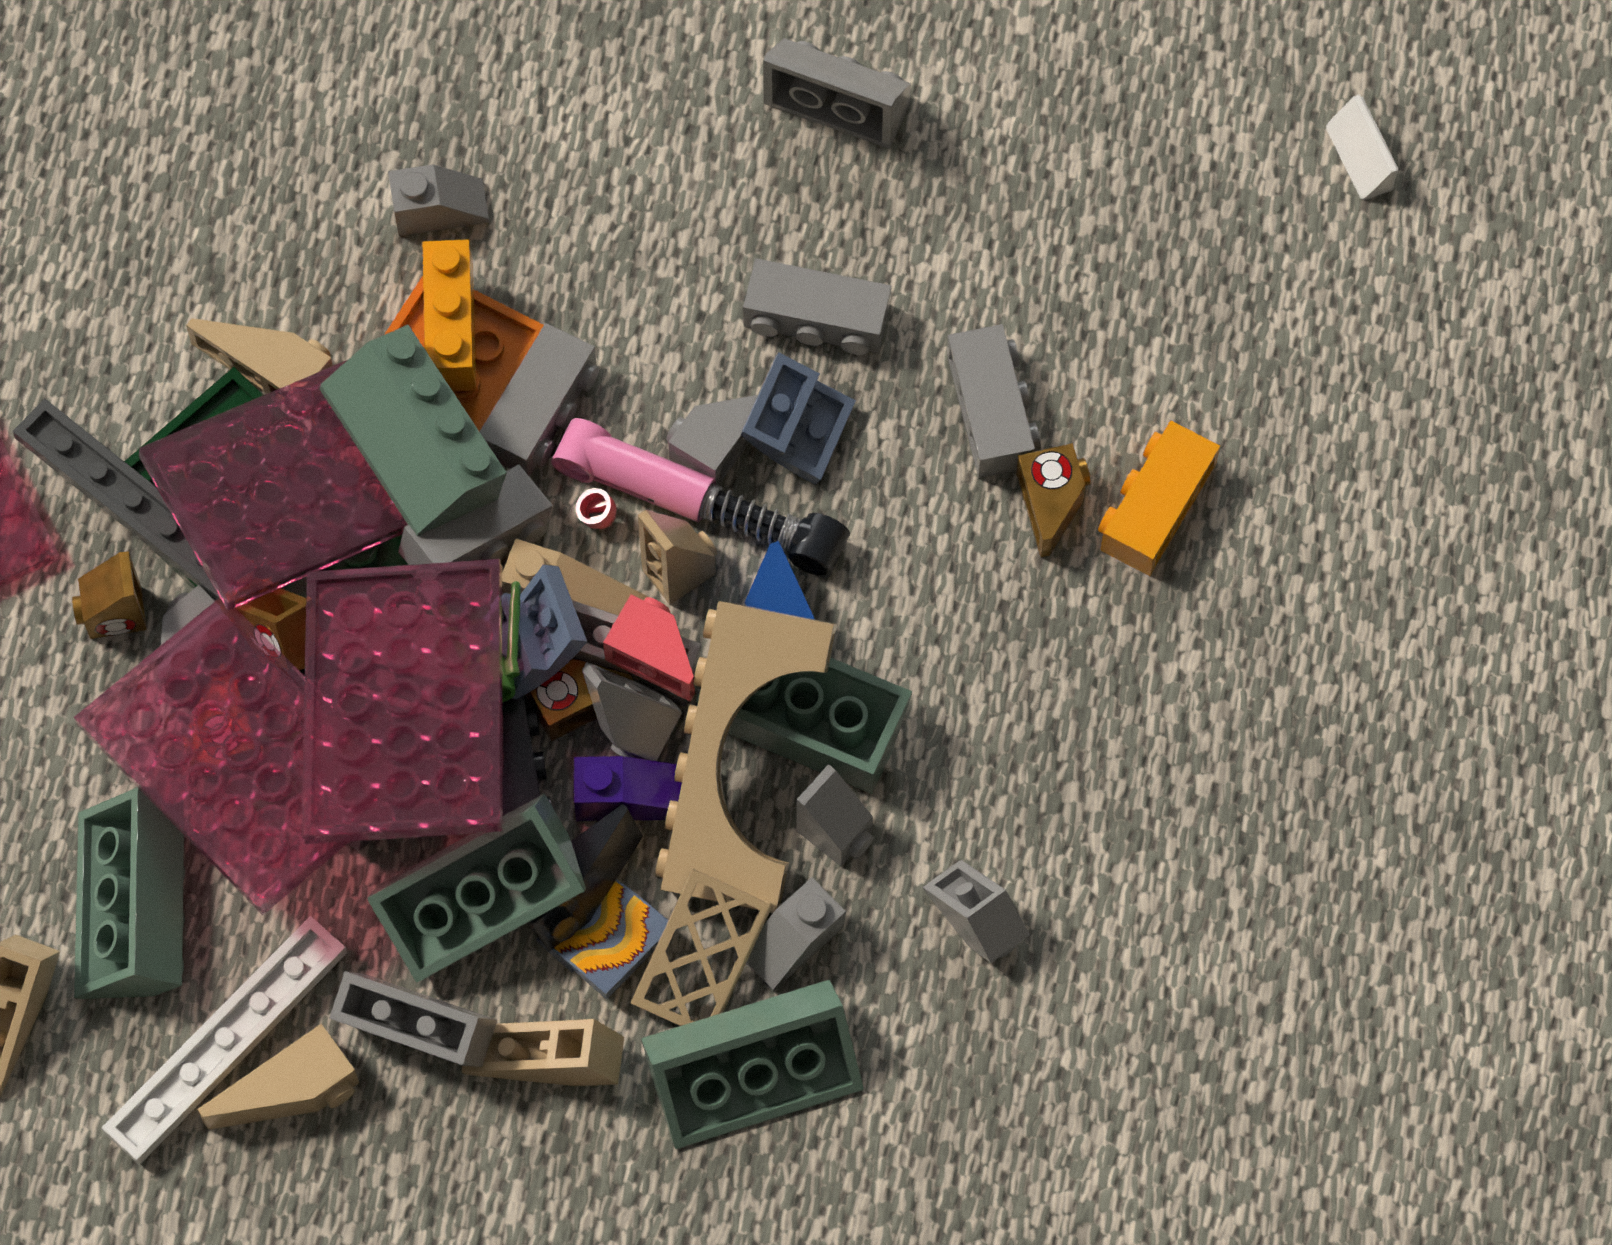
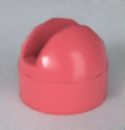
(596, 502)

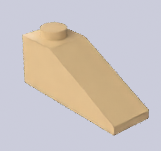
(261, 355)
(674, 554)
(582, 581)
(24, 984)
(553, 1053)
(289, 1084)

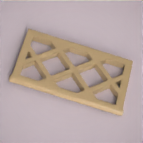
(681, 917)

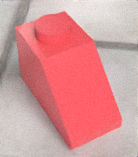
(650, 646)

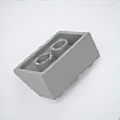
(835, 91)

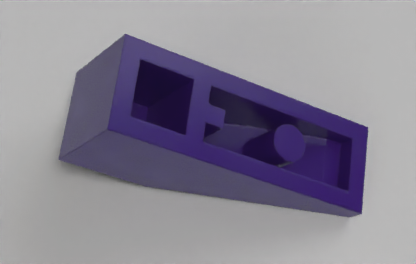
(610, 781)

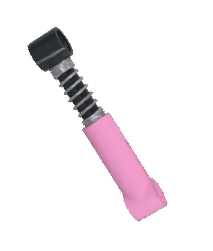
(593, 454)

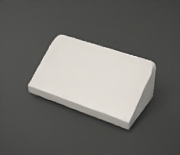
(1362, 149)

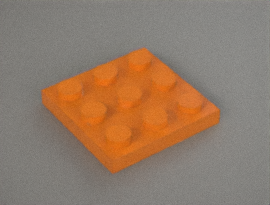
(500, 346)

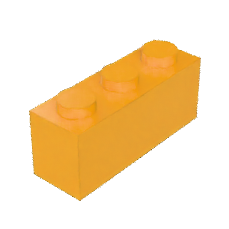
(450, 311)
(1158, 497)

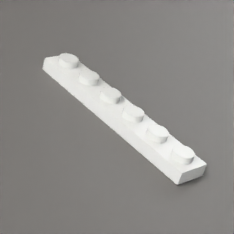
(224, 1040)

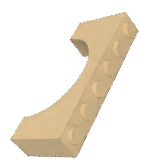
(743, 655)

